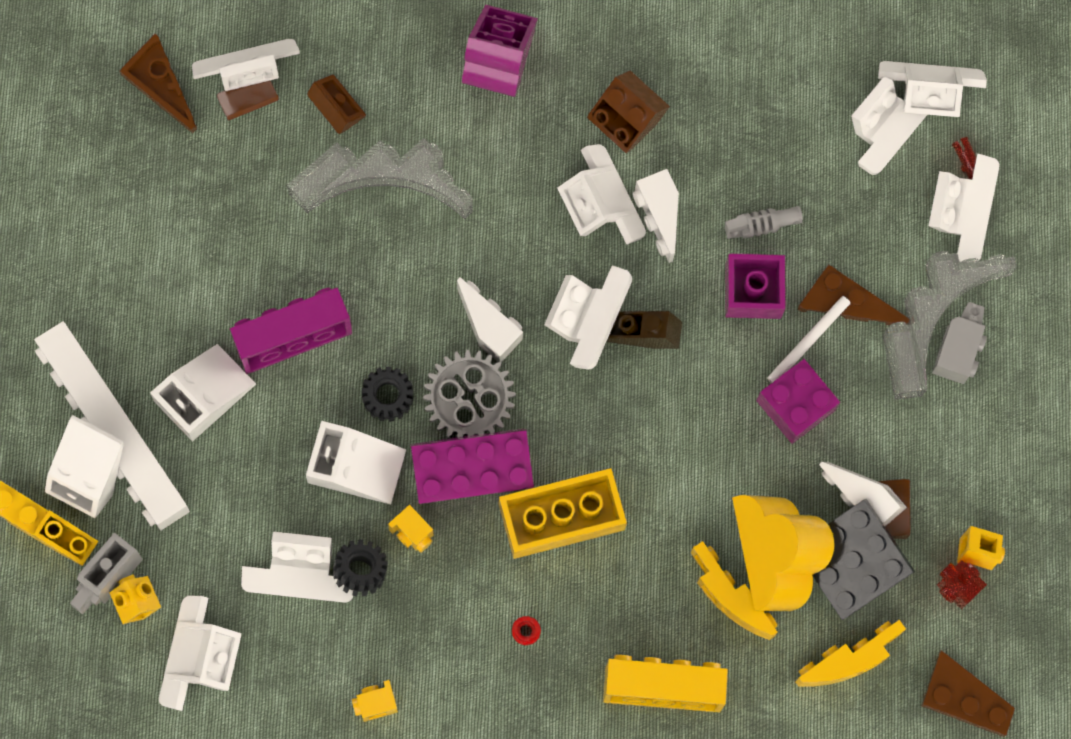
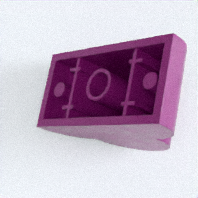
(498, 50)

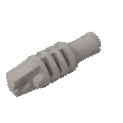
(762, 222)

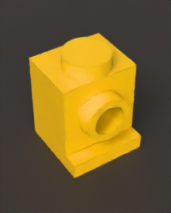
(412, 529)
(981, 548)
(375, 702)

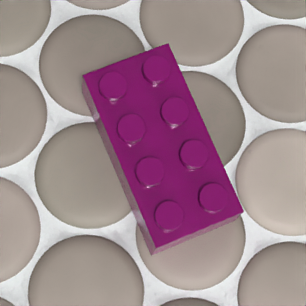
(291, 329)
(472, 466)

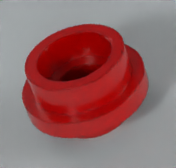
(529, 622)

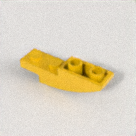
(45, 525)
(733, 602)
(842, 664)

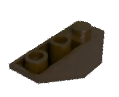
(646, 329)

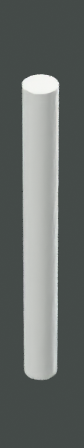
(809, 339)

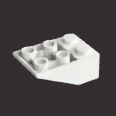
(202, 391)
(355, 463)
(85, 467)

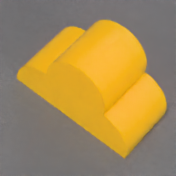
(781, 550)

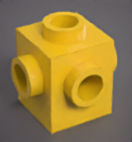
(134, 599)

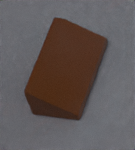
(246, 99)
(335, 103)
(900, 526)

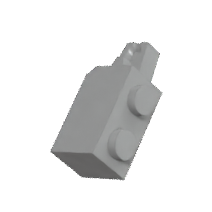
(961, 344)
(103, 571)

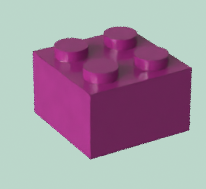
(755, 286)
(798, 401)

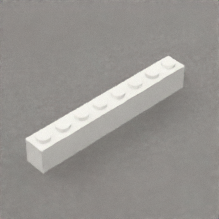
(102, 410)

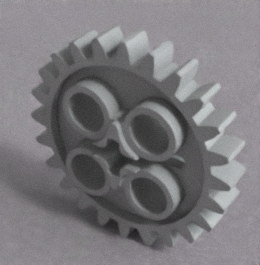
(491, 383)

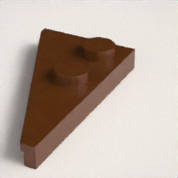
(154, 77)
(862, 306)

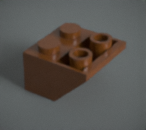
(627, 111)

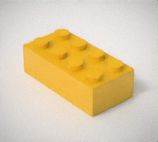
(562, 513)
(665, 684)

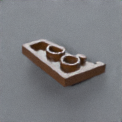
(965, 698)

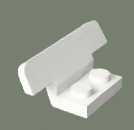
(247, 65)
(932, 87)
(883, 125)
(600, 197)
(965, 206)
(588, 314)
(297, 570)
(197, 654)

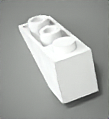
(660, 202)
(491, 328)
(858, 487)

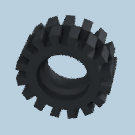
(381, 378)
(362, 553)

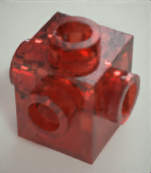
(961, 592)

